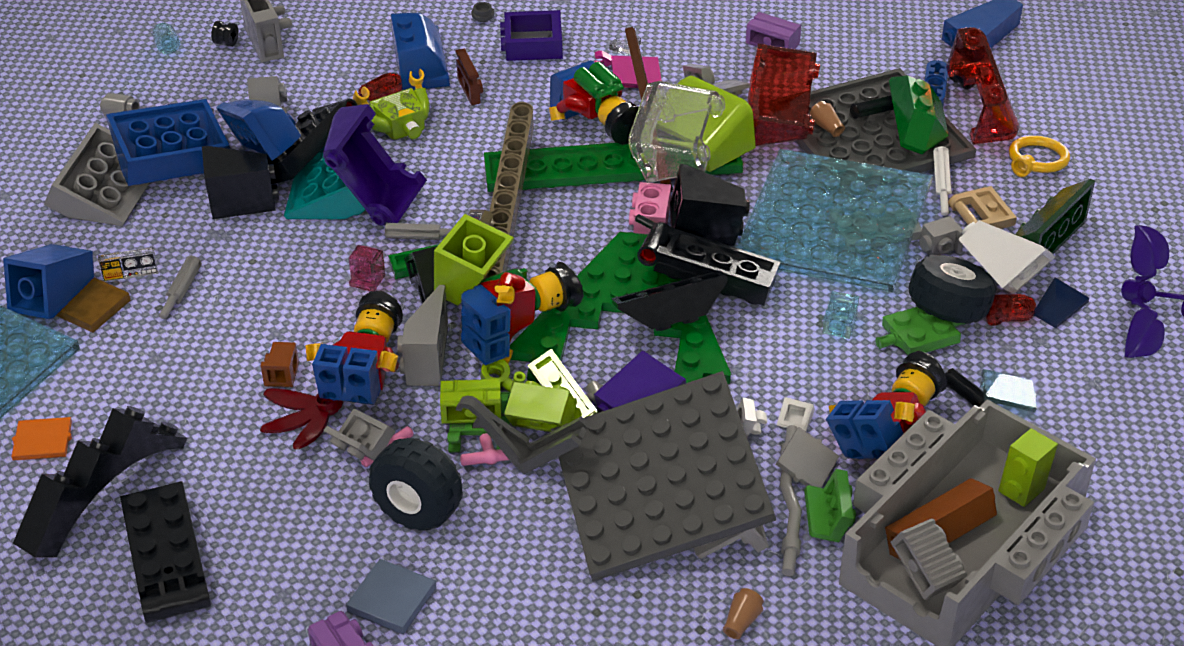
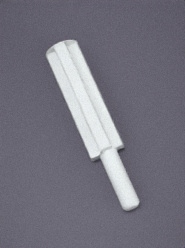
(942, 177)

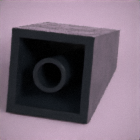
(238, 182)
(708, 206)

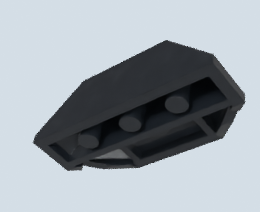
(673, 302)

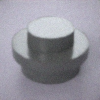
(482, 12)

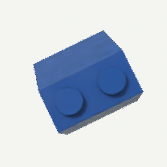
(46, 279)

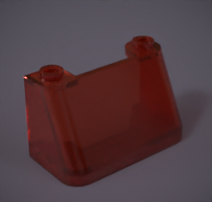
(976, 64)
(781, 94)

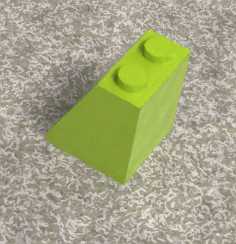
(467, 256)

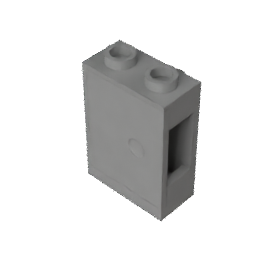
(264, 27)

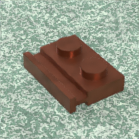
(467, 77)

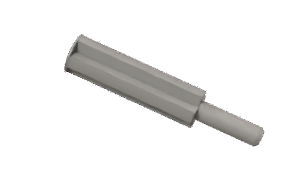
(415, 231)
(181, 284)

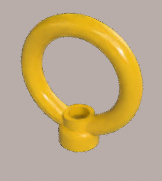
(1025, 164)

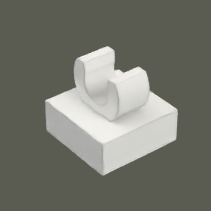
(750, 418)

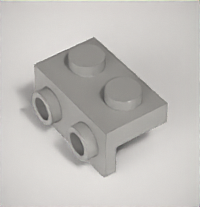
(361, 435)

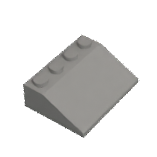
(93, 183)

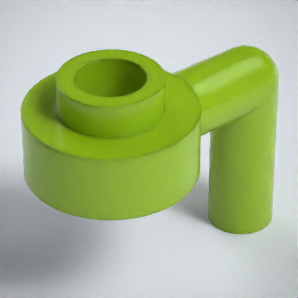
(502, 369)

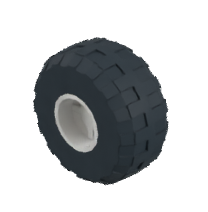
(952, 289)
(415, 484)

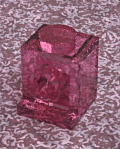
(366, 268)

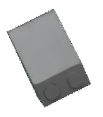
(425, 342)

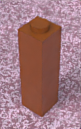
(953, 511)

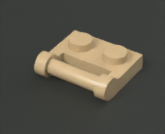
(986, 204)

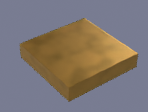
(94, 305)

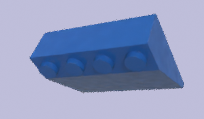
(164, 140)

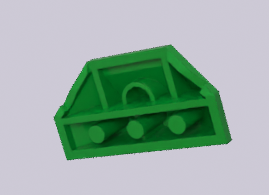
(917, 114)

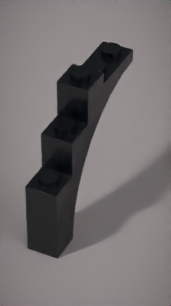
(93, 464)

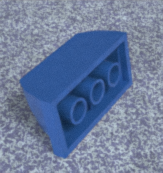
(418, 47)
(260, 126)

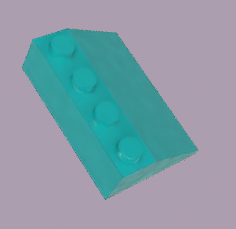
(320, 194)

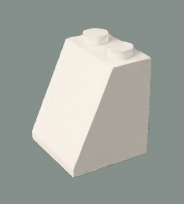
(1004, 255)

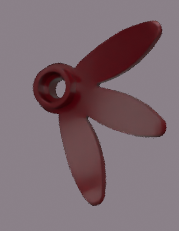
(314, 413)

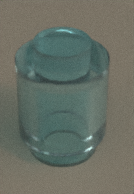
(166, 38)

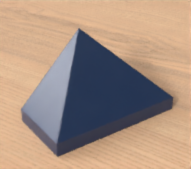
(1059, 303)

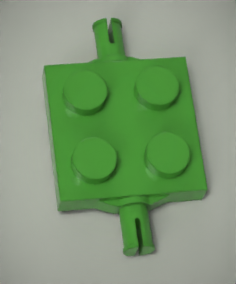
(917, 331)

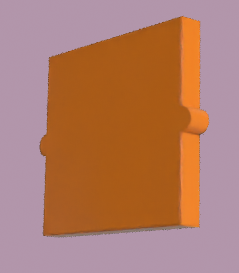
(42, 438)

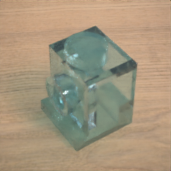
(841, 314)

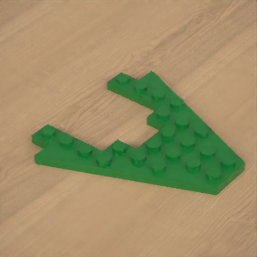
(612, 275)

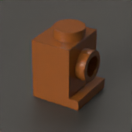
(280, 365)

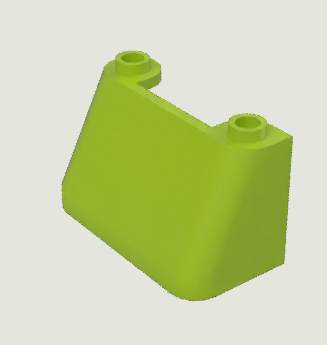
(731, 132)

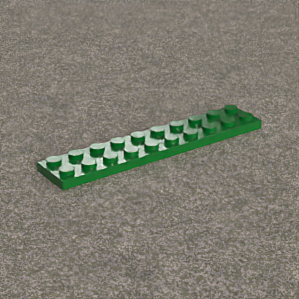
(582, 166)

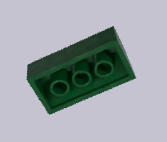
(1059, 216)

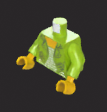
(400, 112)

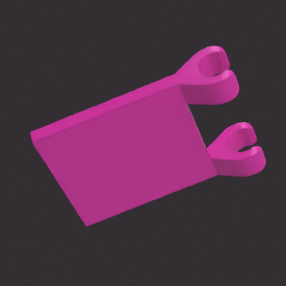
(624, 70)

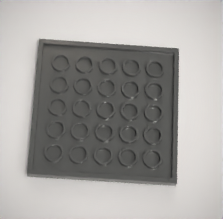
(876, 136)
(663, 477)

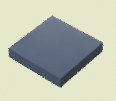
(391, 596)

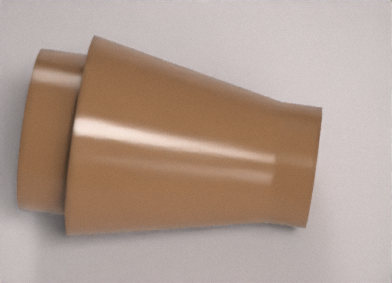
(826, 118)
(743, 611)

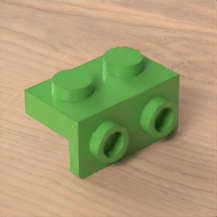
(830, 508)

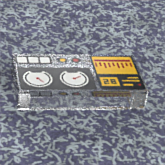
(128, 264)

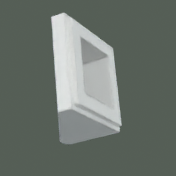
(795, 413)

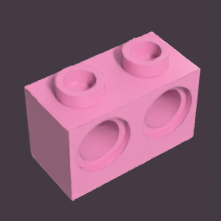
(651, 202)

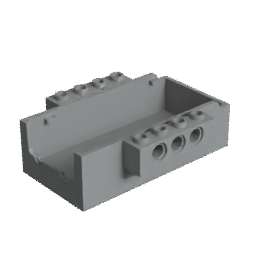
(999, 556)

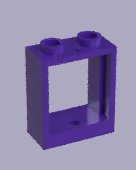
(532, 48)

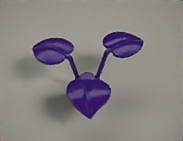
(1147, 254)

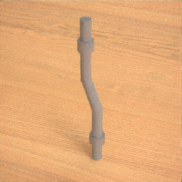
(791, 543)

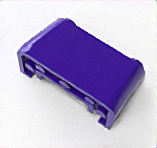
(367, 169)

